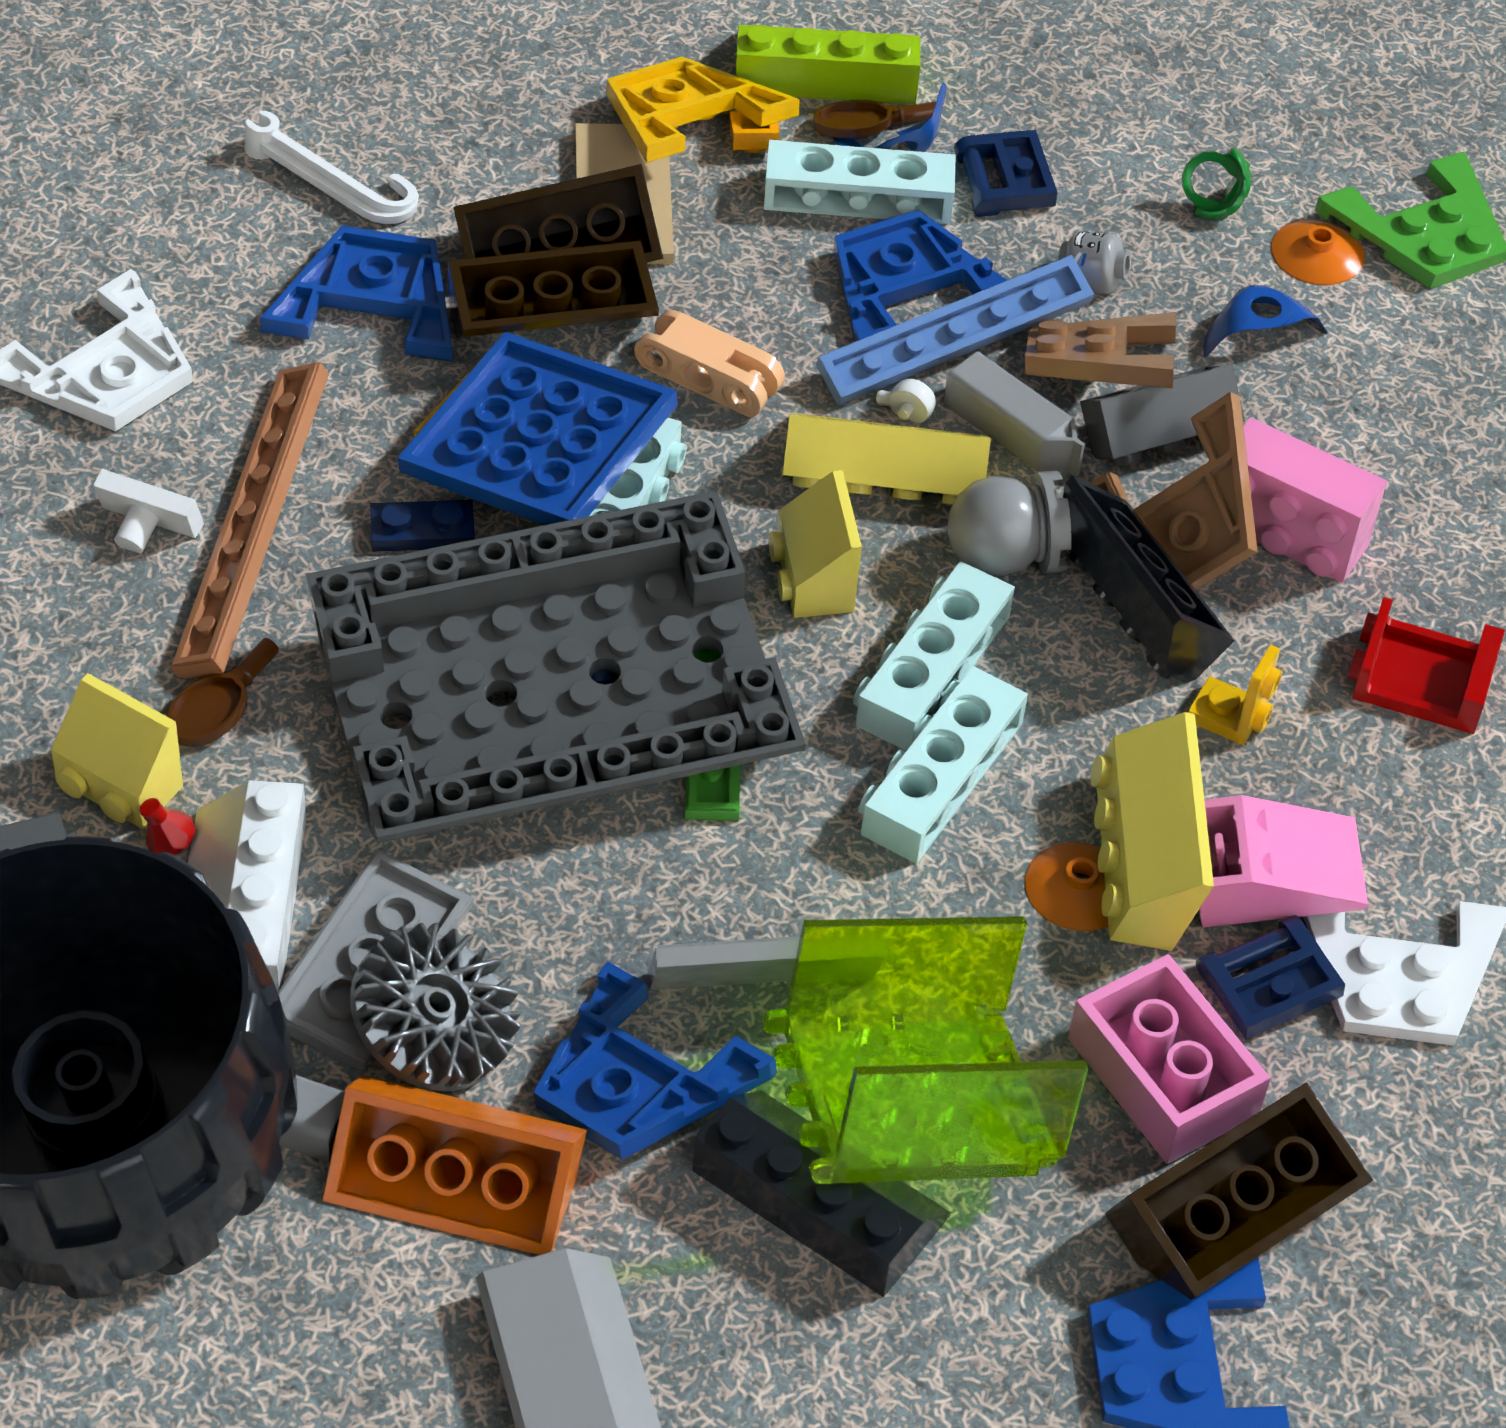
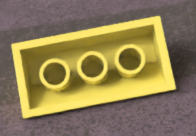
(884, 456)
(1152, 832)

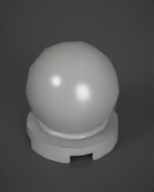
(1007, 525)

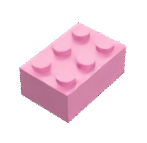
(1309, 501)
(1168, 1058)

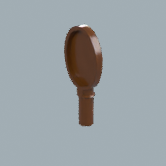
(865, 118)
(218, 701)

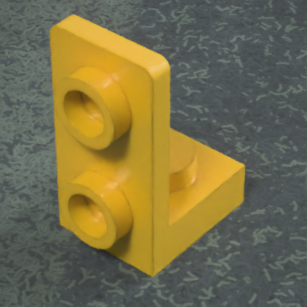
(1237, 712)

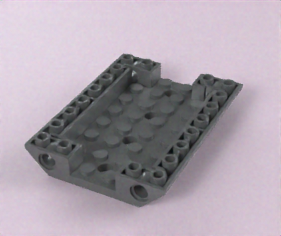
(536, 620)

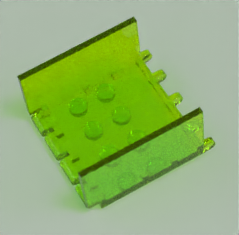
(912, 1056)

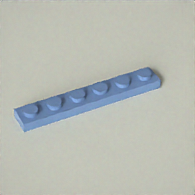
(954, 330)

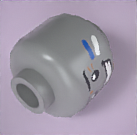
(1099, 258)

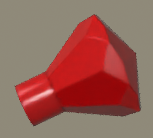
(166, 828)

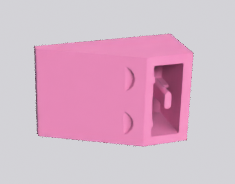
(1279, 862)

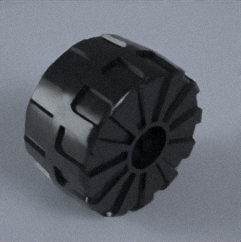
(132, 1066)

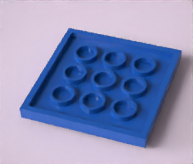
(538, 431)

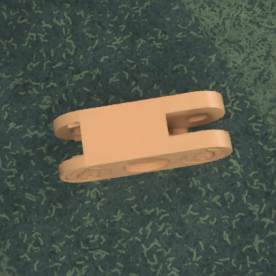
(710, 363)

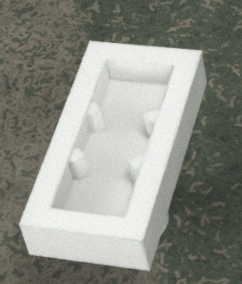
(145, 509)

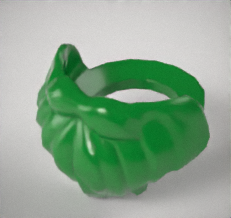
(1234, 193)

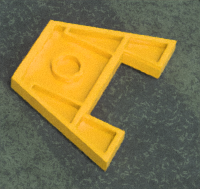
(682, 91)

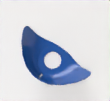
(917, 137)
(1239, 316)

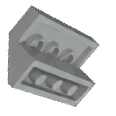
(566, 1343)

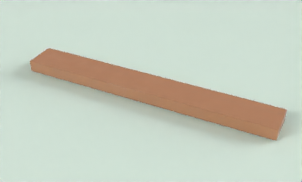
(249, 522)

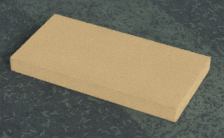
(609, 148)

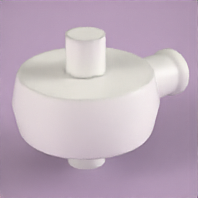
(909, 400)

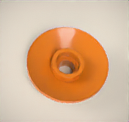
(1317, 252)
(1063, 896)

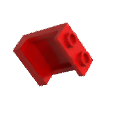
(1424, 670)

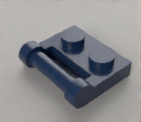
(1020, 167)
(1277, 989)

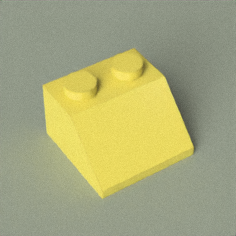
(818, 550)
(116, 752)

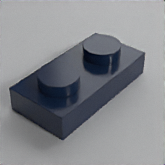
(420, 524)

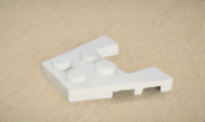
(113, 374)
(1408, 985)

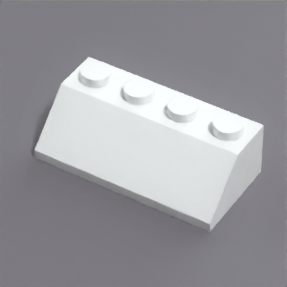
(251, 859)

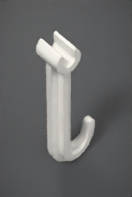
(268, 142)

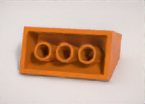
(453, 1164)

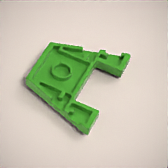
(1430, 240)

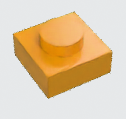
(750, 136)

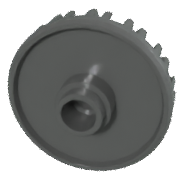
(433, 1008)

